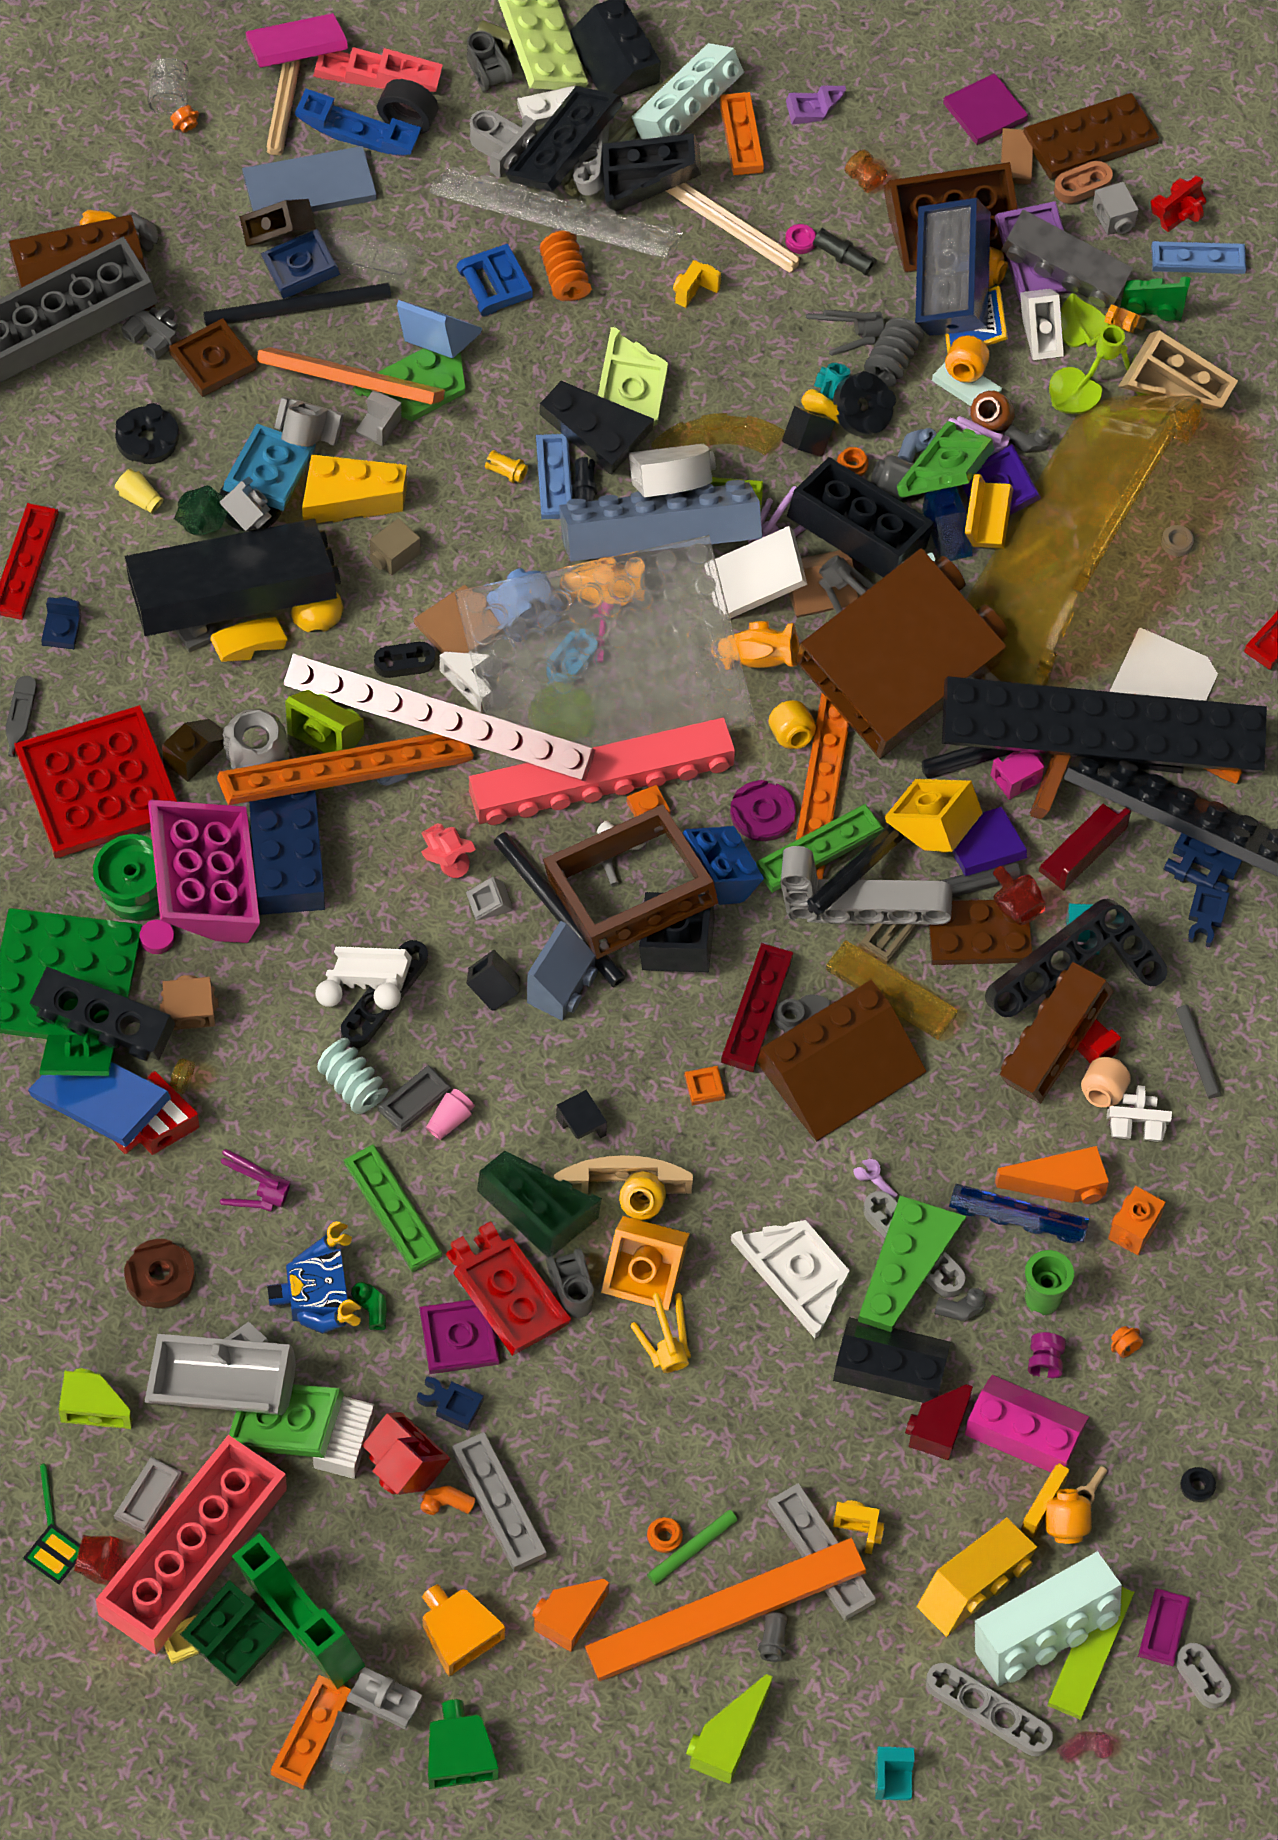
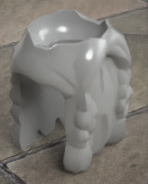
(244, 756)

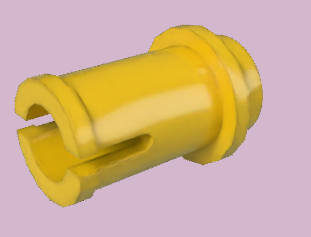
(507, 467)

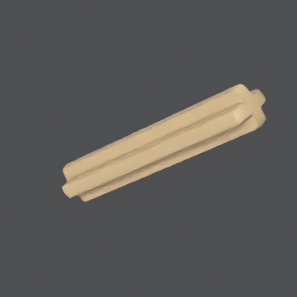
(282, 107)

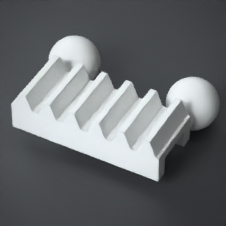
(376, 967)

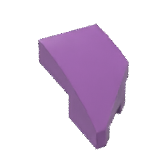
(813, 106)

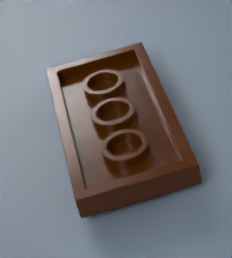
(1090, 135)

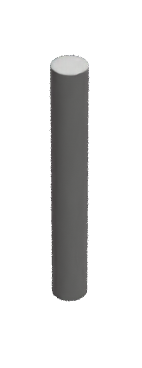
(1198, 1051)

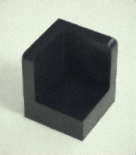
(808, 431)
(493, 980)
(581, 1116)

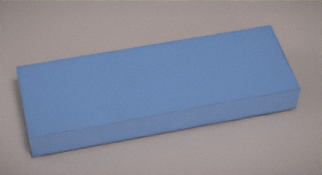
(1198, 257)
(553, 473)

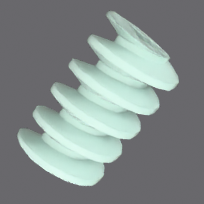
(349, 1077)

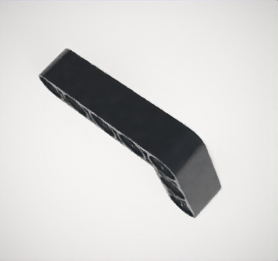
(1067, 941)

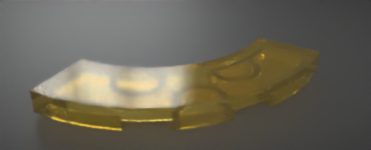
(722, 429)

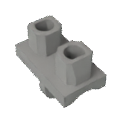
(384, 1698)

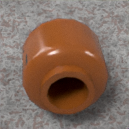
(986, 404)

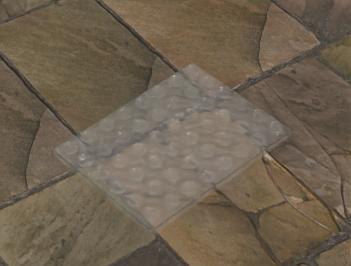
(608, 647)

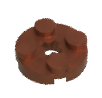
(154, 1292)

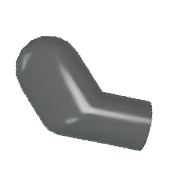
(146, 230)
(1029, 442)
(963, 1309)

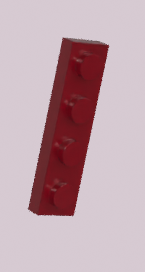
(757, 1007)

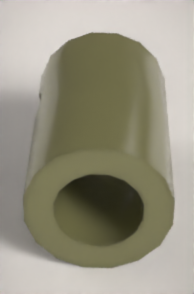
(501, 36)

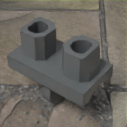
(157, 325)

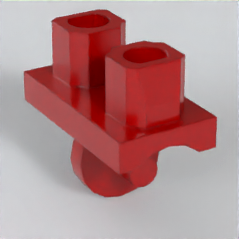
(1183, 203)

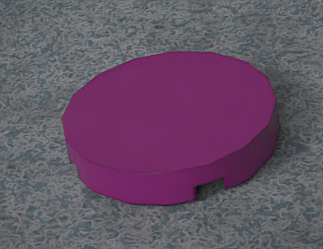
(759, 819)

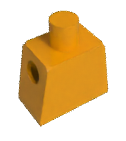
(459, 1627)

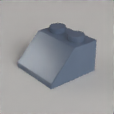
(561, 973)

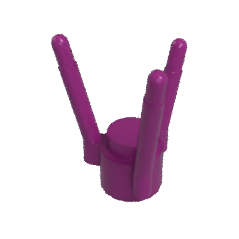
(271, 1187)

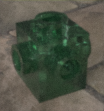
(201, 511)

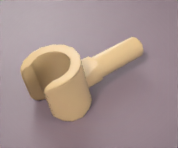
(1092, 1486)

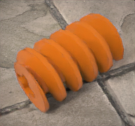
(565, 266)

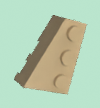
(1172, 369)

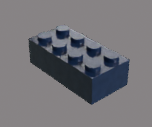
(287, 854)

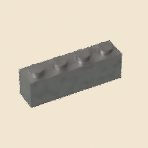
(1066, 259)

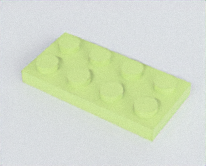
(543, 44)

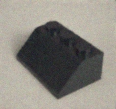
(615, 49)
(891, 1362)

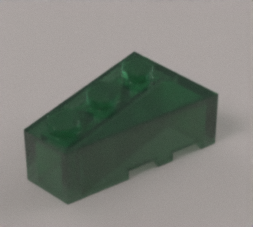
(536, 1204)

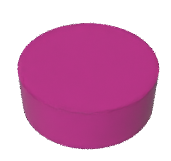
(800, 239)
(157, 937)

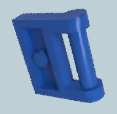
(503, 274)

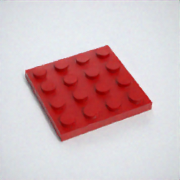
(94, 780)

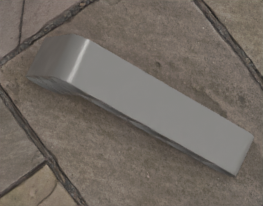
(866, 900)

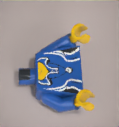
(318, 1285)

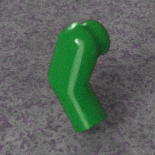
(373, 1302)

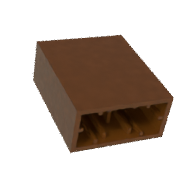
(896, 645)

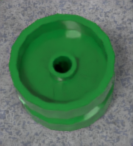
(127, 877)

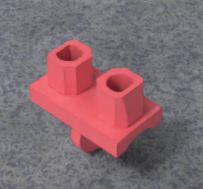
(447, 849)

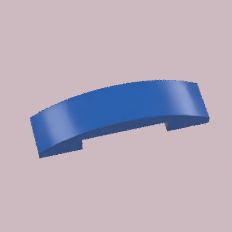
(353, 128)

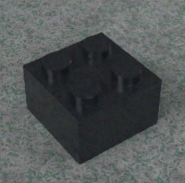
(681, 946)

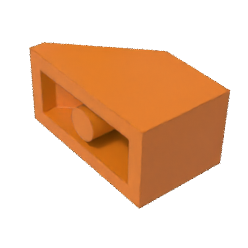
(569, 1611)

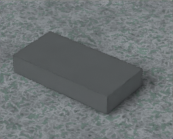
(414, 1098)

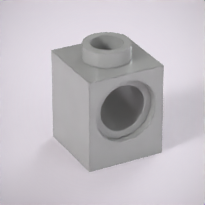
(1115, 208)

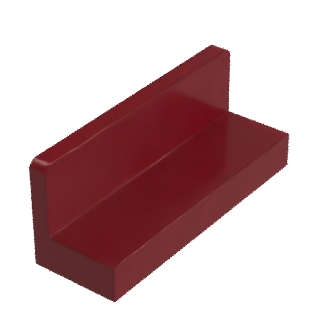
(1084, 846)

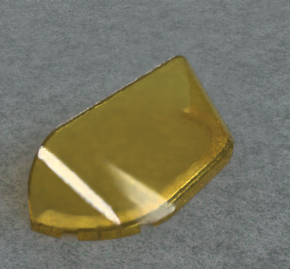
(1066, 533)

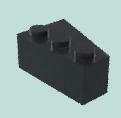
(647, 168)

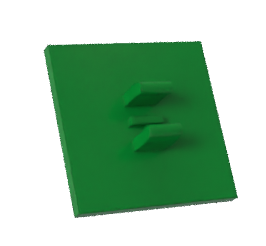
(76, 1056)

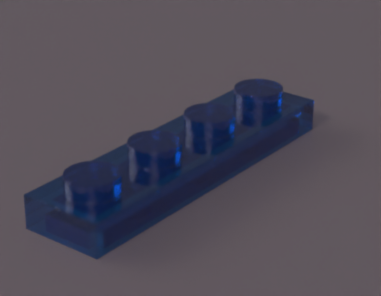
(1008, 1210)

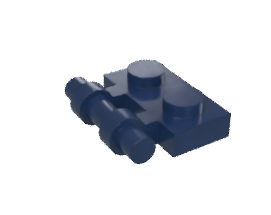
(1206, 856)

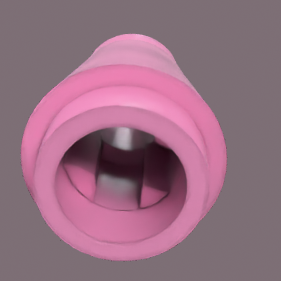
(450, 1113)

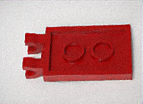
(507, 1289)

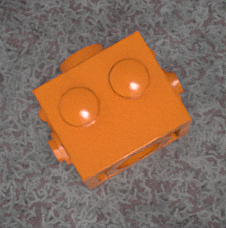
(1136, 1220)

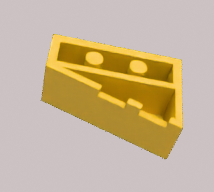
(352, 488)
(976, 1575)

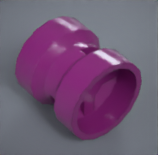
(1047, 1353)

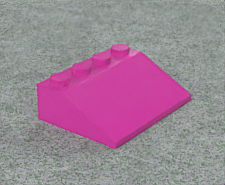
(204, 869)

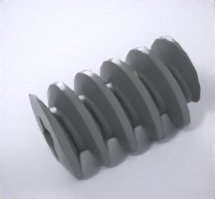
(894, 350)

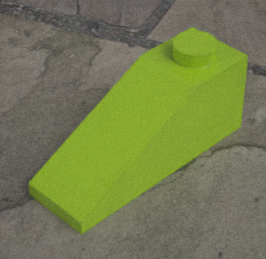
(727, 1734)

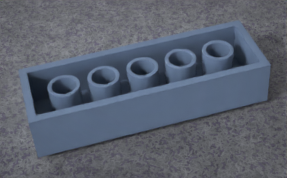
(639, 522)

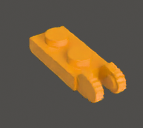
(1124, 319)

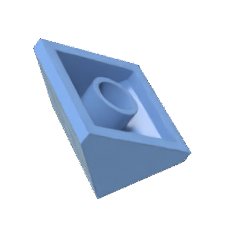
(435, 330)

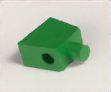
(459, 1749)

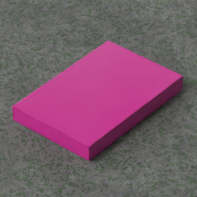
(296, 40)

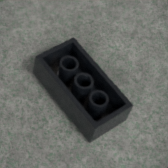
(858, 517)

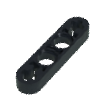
(353, 1019)

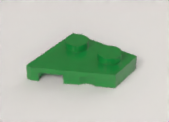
(1156, 297)

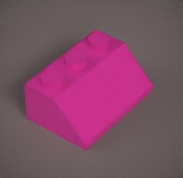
(1025, 1424)

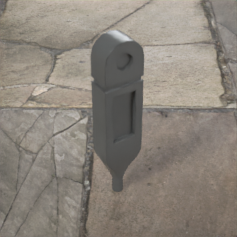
(20, 711)

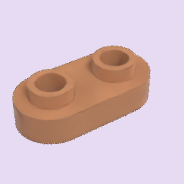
(1081, 181)

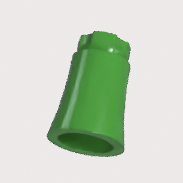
(1047, 1279)

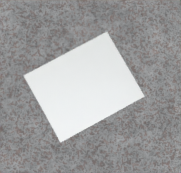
(1164, 669)

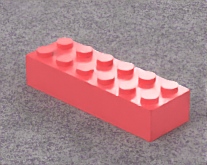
(191, 1544)

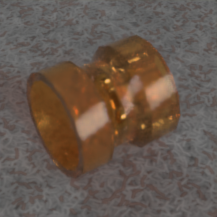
(866, 171)

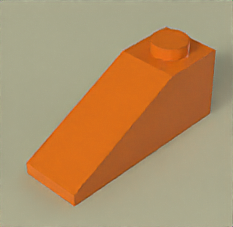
(1061, 1177)

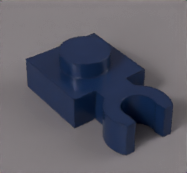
(1208, 911)
(454, 1404)

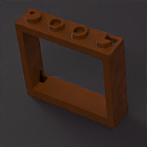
(643, 918)

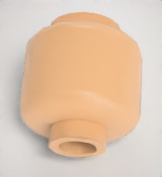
(1105, 1082)

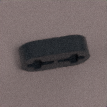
(404, 659)

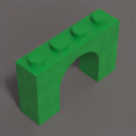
(309, 1626)

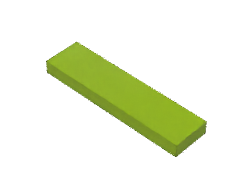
(1085, 1666)

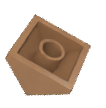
(813, 597)

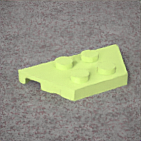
(633, 376)

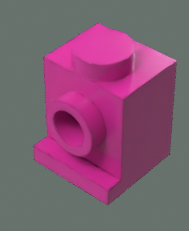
(1017, 772)

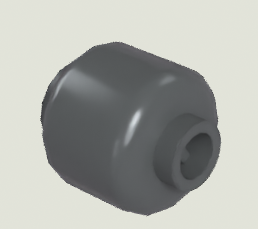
(889, 473)

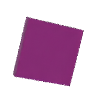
(985, 109)
(457, 1337)

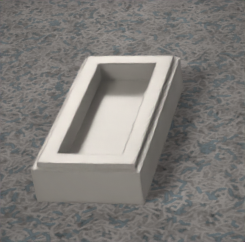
(148, 1495)

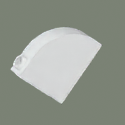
(671, 469)

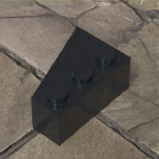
(595, 424)

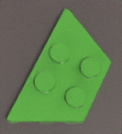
(427, 369)
(947, 461)

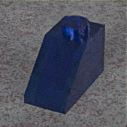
(949, 519)

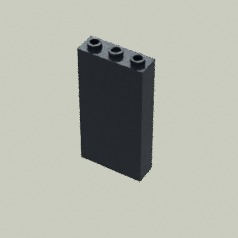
(232, 576)

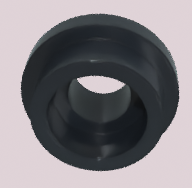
(1202, 1475)

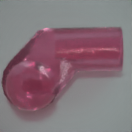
(1086, 1741)

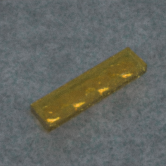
(904, 995)

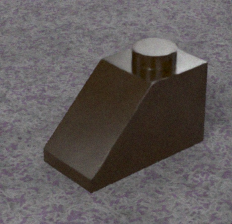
(277, 222)
(192, 747)

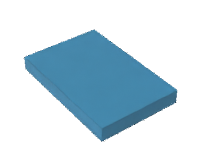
(271, 465)

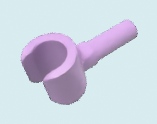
(873, 1175)

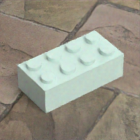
(1048, 1619)

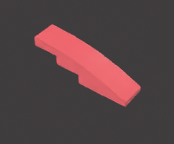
(377, 70)

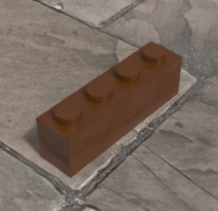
(1056, 1032)

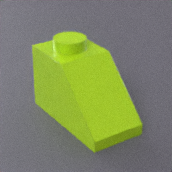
(91, 1401)

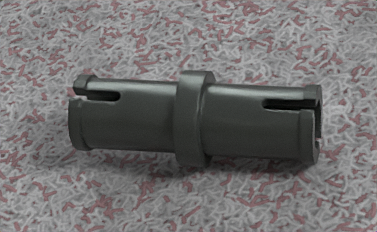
(844, 251)

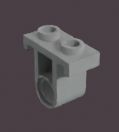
(500, 138)
(307, 423)

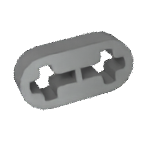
(1197, 1680)

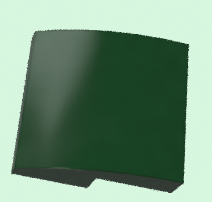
(233, 1633)

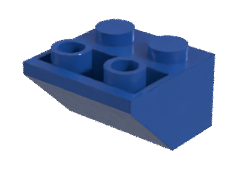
(726, 862)

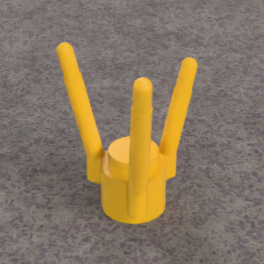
(670, 1353)

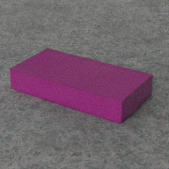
(1164, 1627)

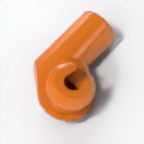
(444, 1496)

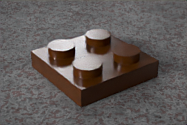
(212, 357)

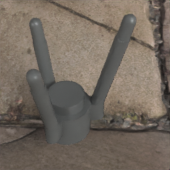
(866, 324)
(839, 573)

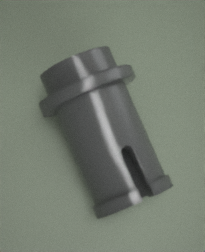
(772, 1646)

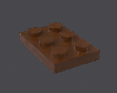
(978, 936)

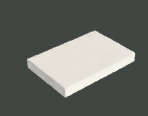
(761, 571)

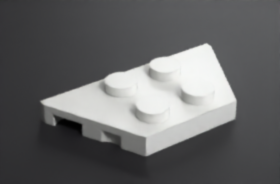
(797, 1269)

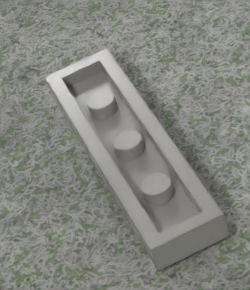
(499, 1502)
(811, 1535)

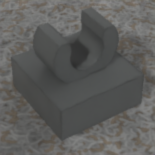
(196, 636)

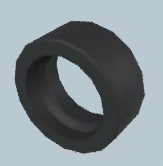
(410, 94)

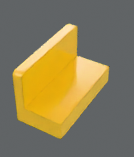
(988, 513)

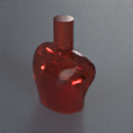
(1018, 897)
(100, 1558)

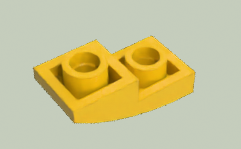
(242, 639)

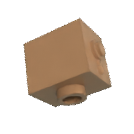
(189, 1002)

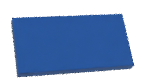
(108, 1104)

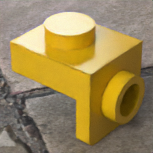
(696, 275)
(857, 1517)

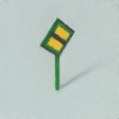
(54, 1551)

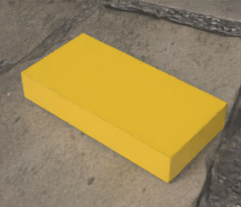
(1037, 1511)

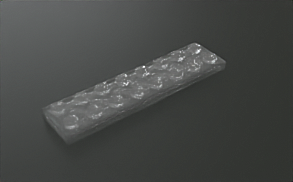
(557, 213)

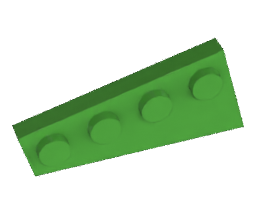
(909, 1253)

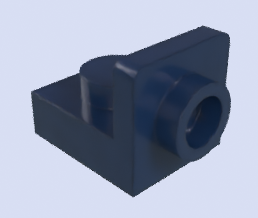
(61, 623)

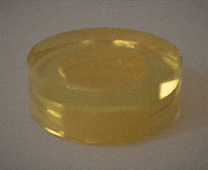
(182, 1075)

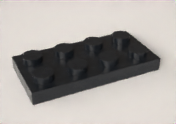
(564, 138)

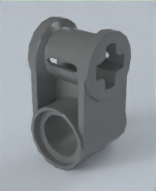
(487, 60)
(571, 1277)

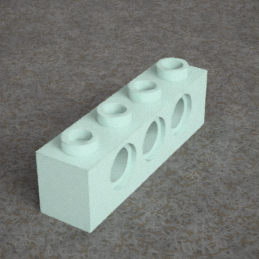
(688, 92)

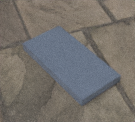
(324, 178)

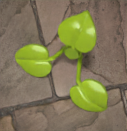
(1081, 324)

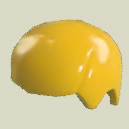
(318, 615)

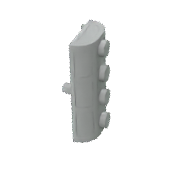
(221, 1374)

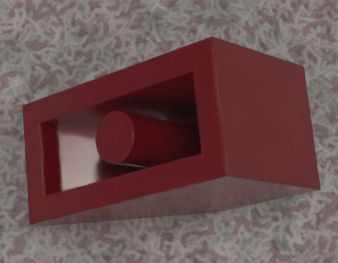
(939, 1422)

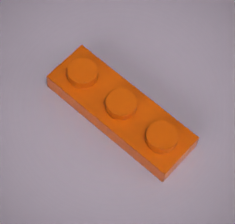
(741, 133)
(310, 1733)

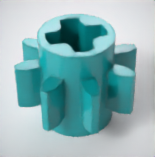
(830, 377)

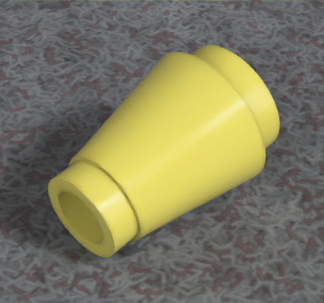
(138, 491)

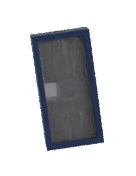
(953, 267)

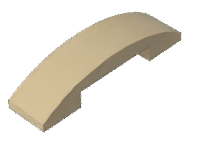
(621, 1167)

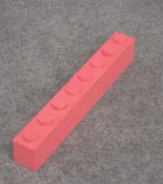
(614, 769)

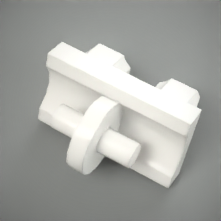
(1154, 1120)

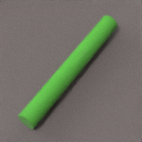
(692, 1547)

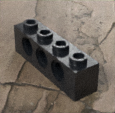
(59, 987)

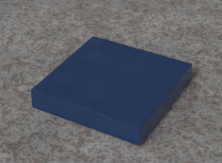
(300, 263)

